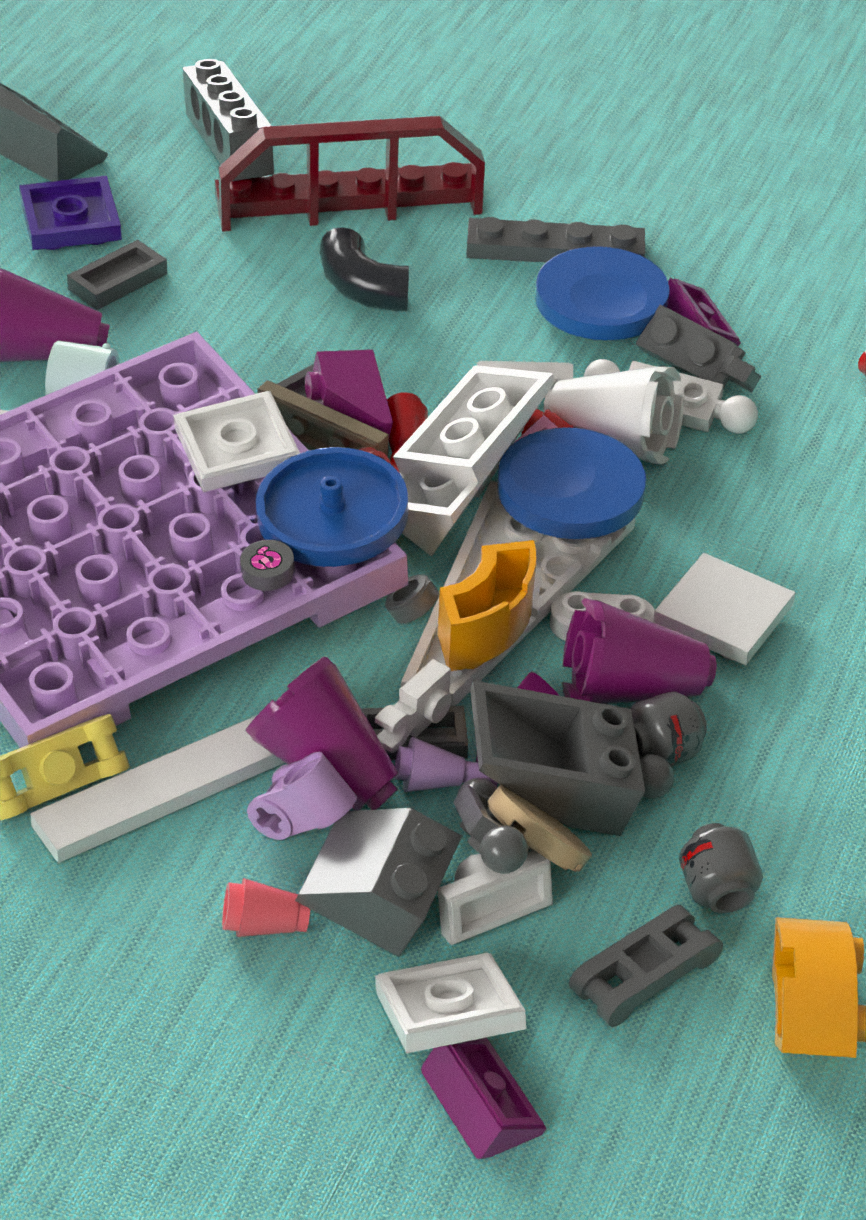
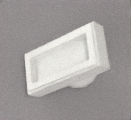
(489, 899)

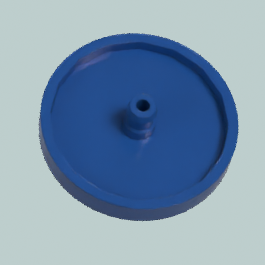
(600, 292)
(571, 483)
(333, 506)

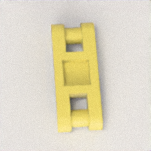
(56, 766)

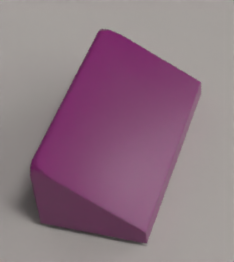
(698, 307)
(481, 1097)

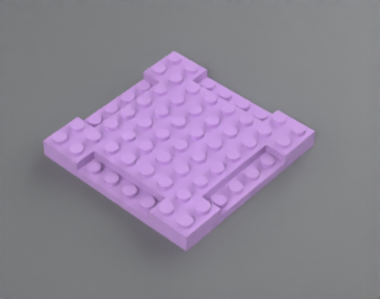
(122, 561)

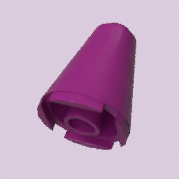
(38, 317)
(631, 658)
(325, 717)

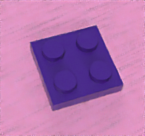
(70, 213)

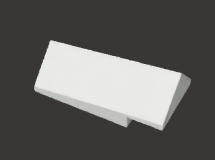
(462, 445)

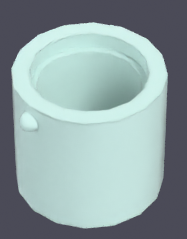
(76, 361)

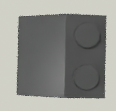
(380, 873)

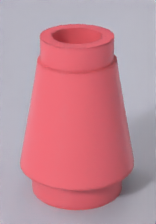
(262, 910)

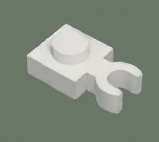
(420, 703)

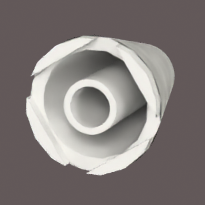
(626, 405)

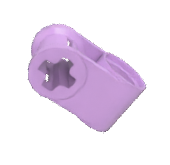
(301, 799)

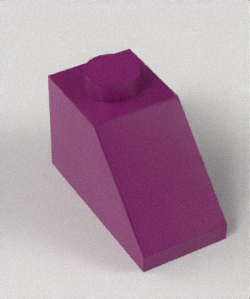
(350, 385)

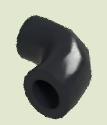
(362, 277)

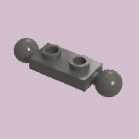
(500, 846)

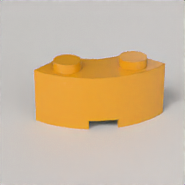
(489, 607)
(817, 988)

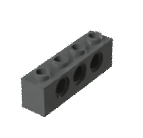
(224, 114)

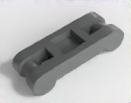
(644, 963)

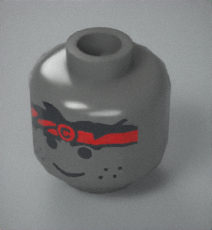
(669, 727)
(721, 868)

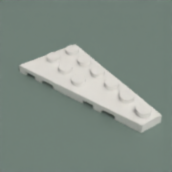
(559, 569)

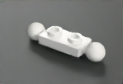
(701, 400)

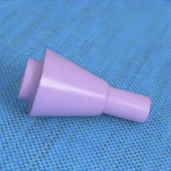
(430, 767)

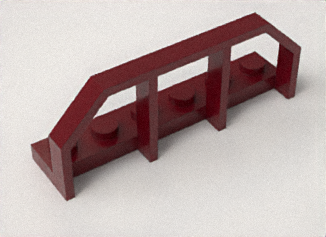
(349, 190)

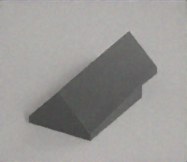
(42, 141)

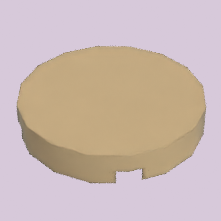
(540, 830)

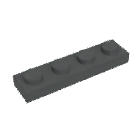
(542, 240)

